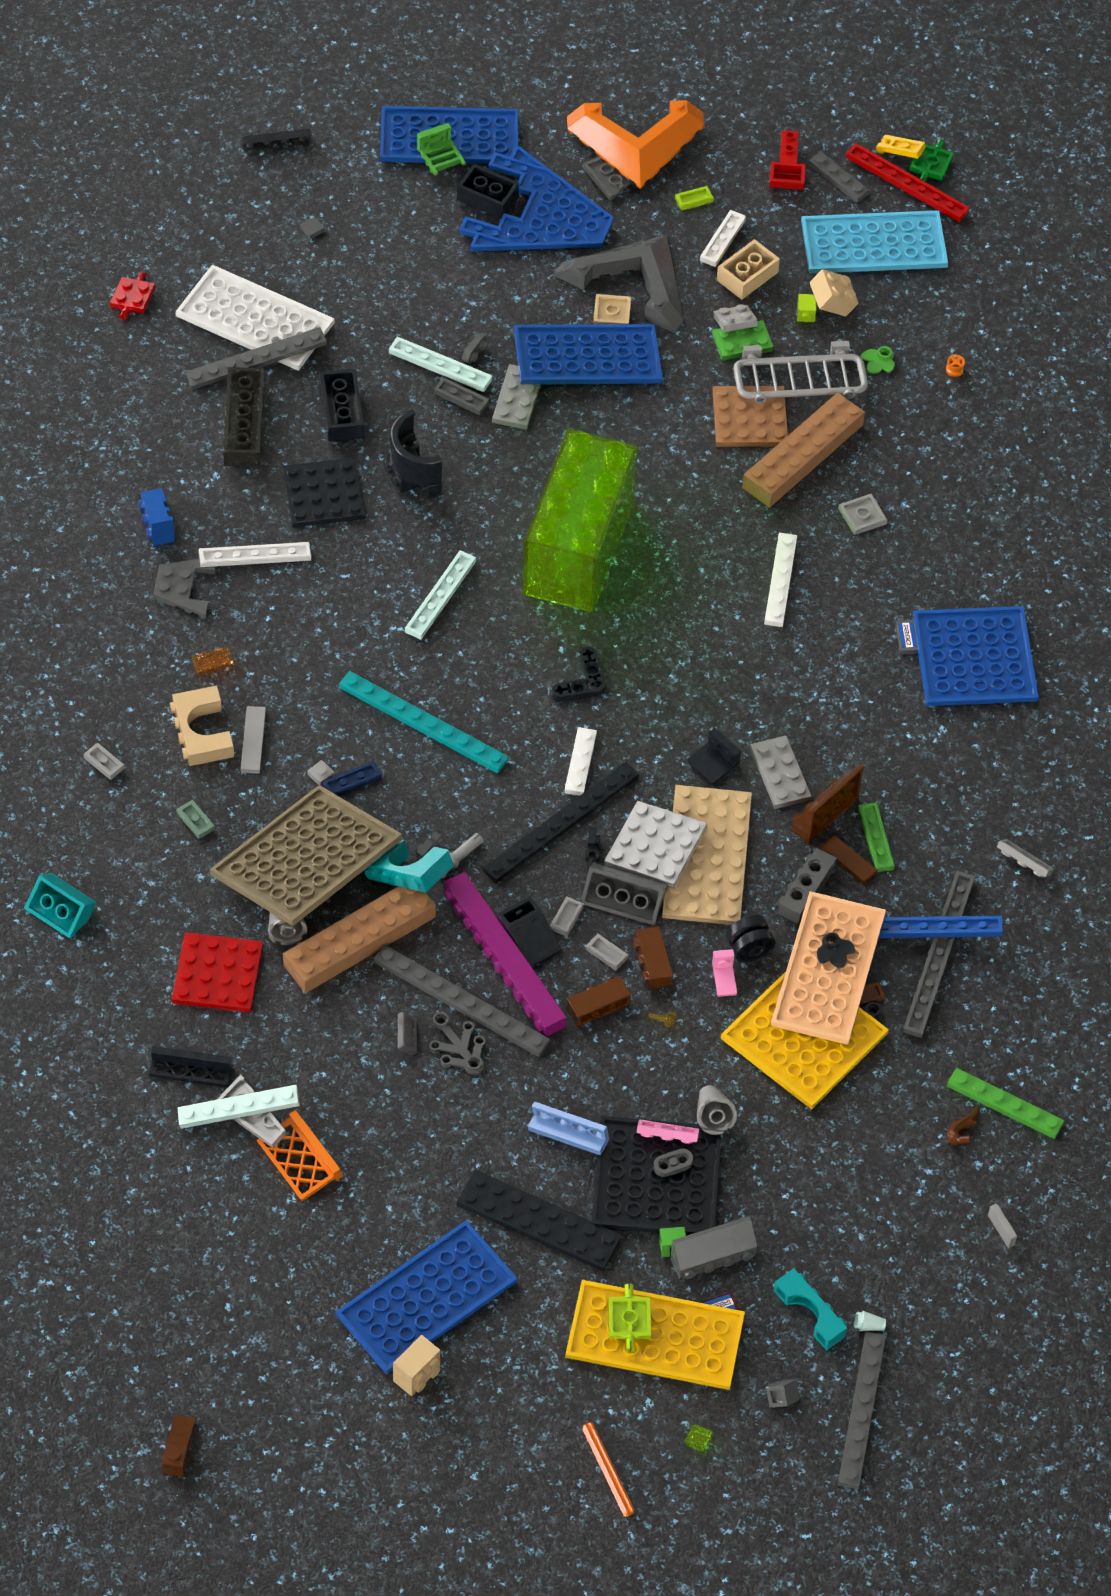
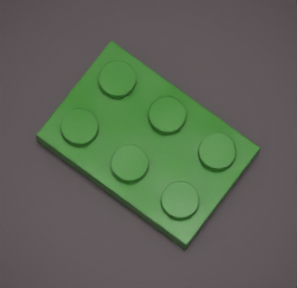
(731, 343)

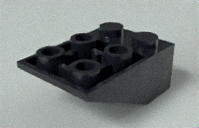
(529, 931)

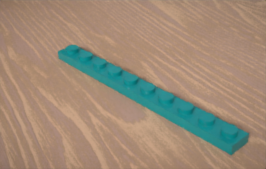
(423, 722)

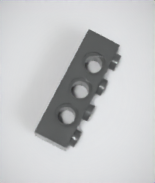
(818, 861)

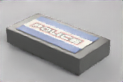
(906, 636)

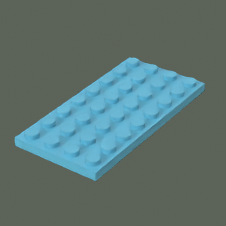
(874, 241)

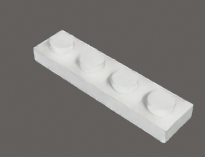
(722, 238)
(580, 761)

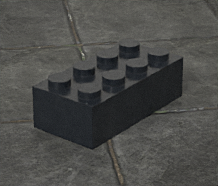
(342, 405)

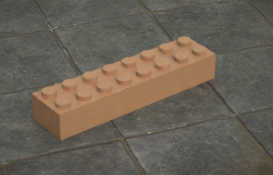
(803, 450)
(358, 936)

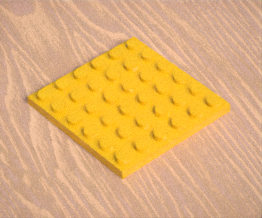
(797, 1061)

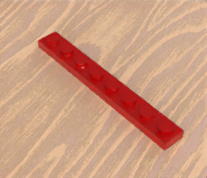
(907, 182)

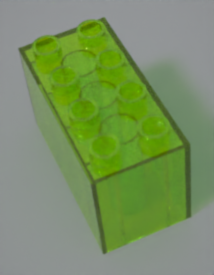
(579, 520)

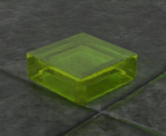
(698, 1437)

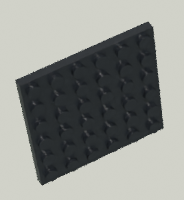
(636, 1198)

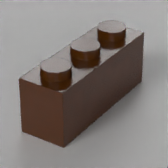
(653, 958)
(598, 1001)

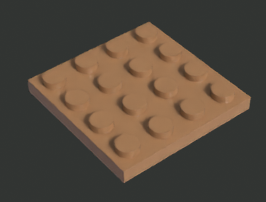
(746, 423)

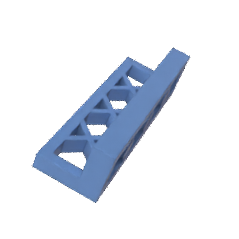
(565, 1128)

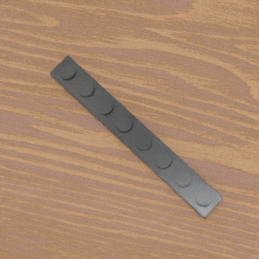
(257, 357)
(861, 1410)

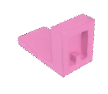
(724, 973)

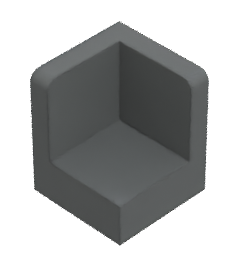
(782, 1393)

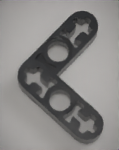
(587, 684)

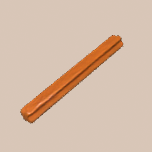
(608, 1469)

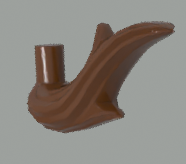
(958, 1127)

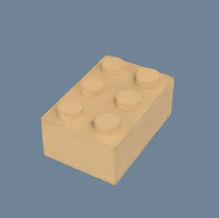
(748, 269)

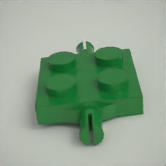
(932, 162)

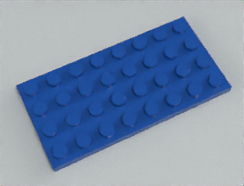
(473, 131)
(588, 354)
(426, 1295)

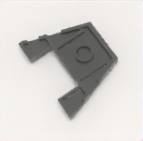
(175, 585)

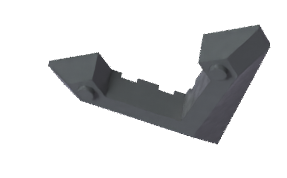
(656, 266)

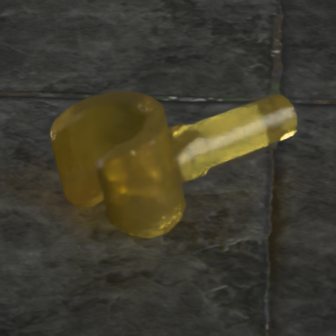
(670, 1015)

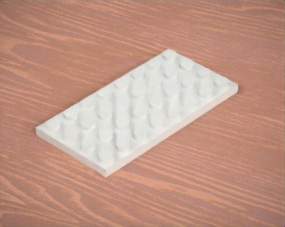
(249, 313)

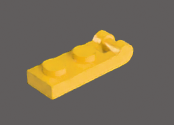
(900, 146)

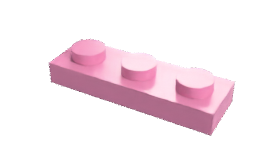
(667, 1131)

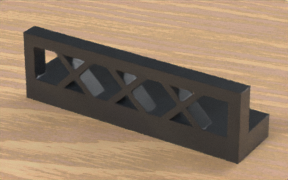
(188, 1060)

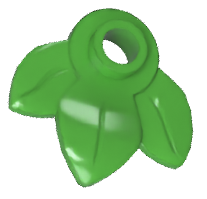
(879, 360)

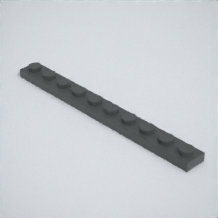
(937, 958)
(462, 1001)

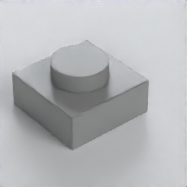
(320, 772)

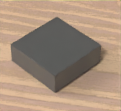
(312, 227)

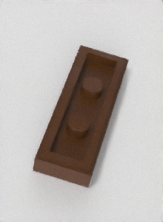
(849, 859)

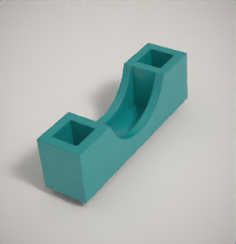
(794, 1289)

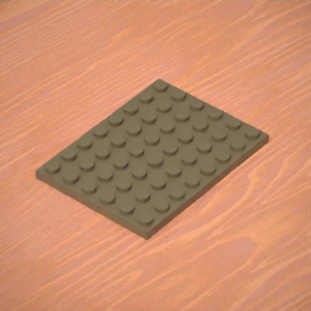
(306, 855)

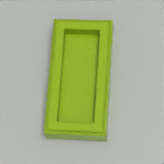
(694, 198)

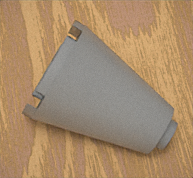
(284, 932)
(715, 1111)

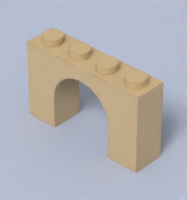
(198, 747)

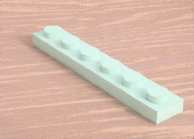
(440, 364)
(440, 595)
(238, 1106)

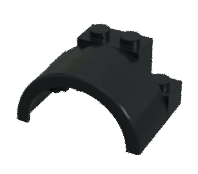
(406, 466)

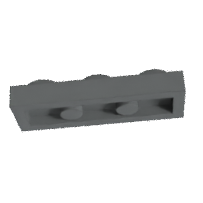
(461, 396)

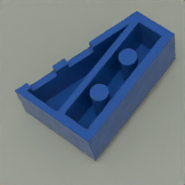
(157, 517)

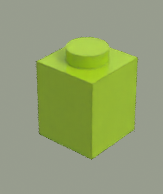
(806, 308)

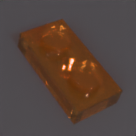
(212, 660)

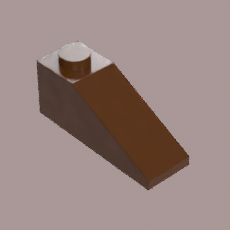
(178, 1445)

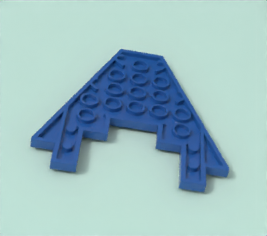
(552, 219)

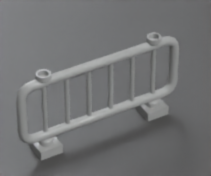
(838, 352)

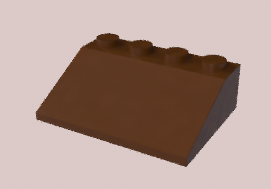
(828, 805)

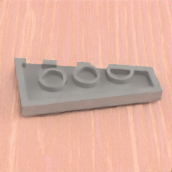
(261, 1125)

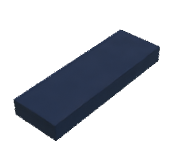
(353, 779)

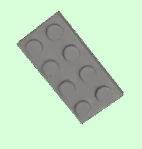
(515, 401)
(780, 772)

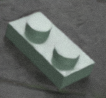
(195, 819)

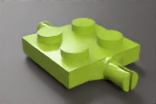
(629, 1318)

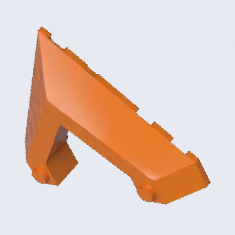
(634, 156)

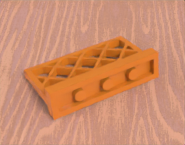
(316, 1150)

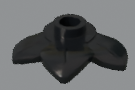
(836, 952)

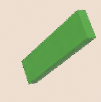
(876, 837)

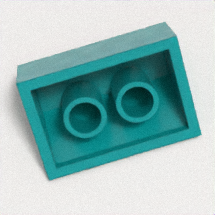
(59, 904)

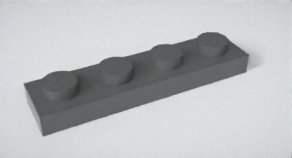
(838, 177)

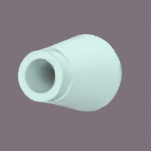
(868, 1322)

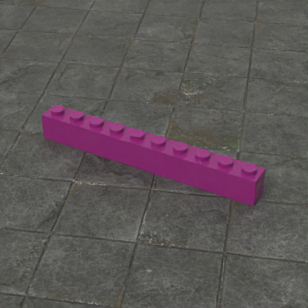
(505, 955)

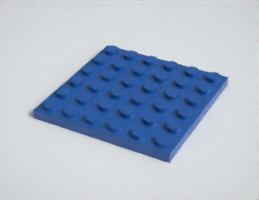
(975, 656)

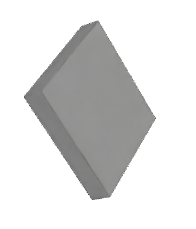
(862, 514)

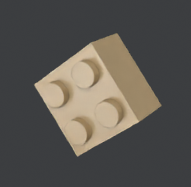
(834, 292)
(417, 1366)

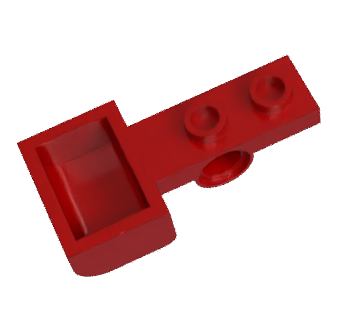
(786, 172)

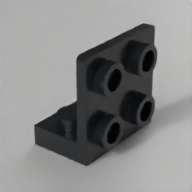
(715, 757)

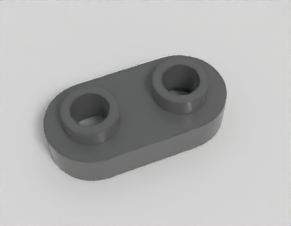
(474, 348)
(672, 1163)

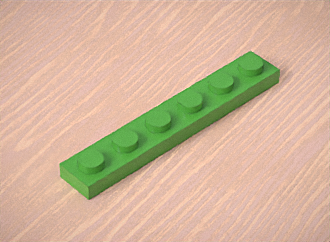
(1005, 1103)

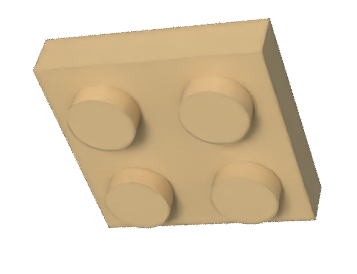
(612, 309)

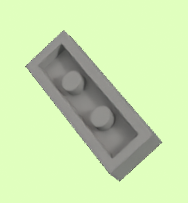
(1024, 858)

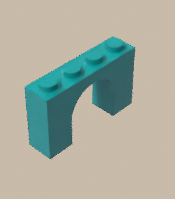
(416, 876)

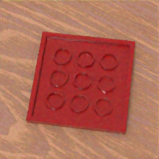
(217, 972)

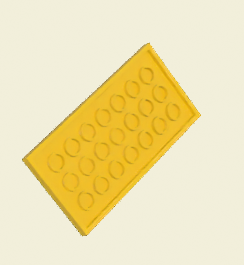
(686, 1342)

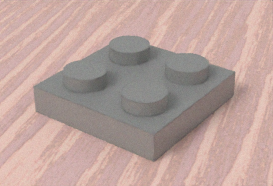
(735, 318)

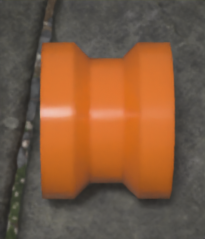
(955, 365)

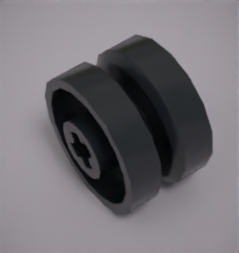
(750, 938)

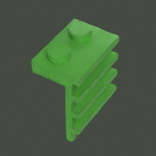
(437, 141)

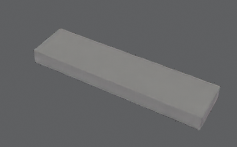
(253, 739)

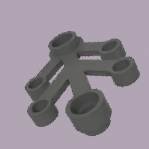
(458, 1046)

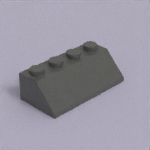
(623, 893)
(713, 1248)

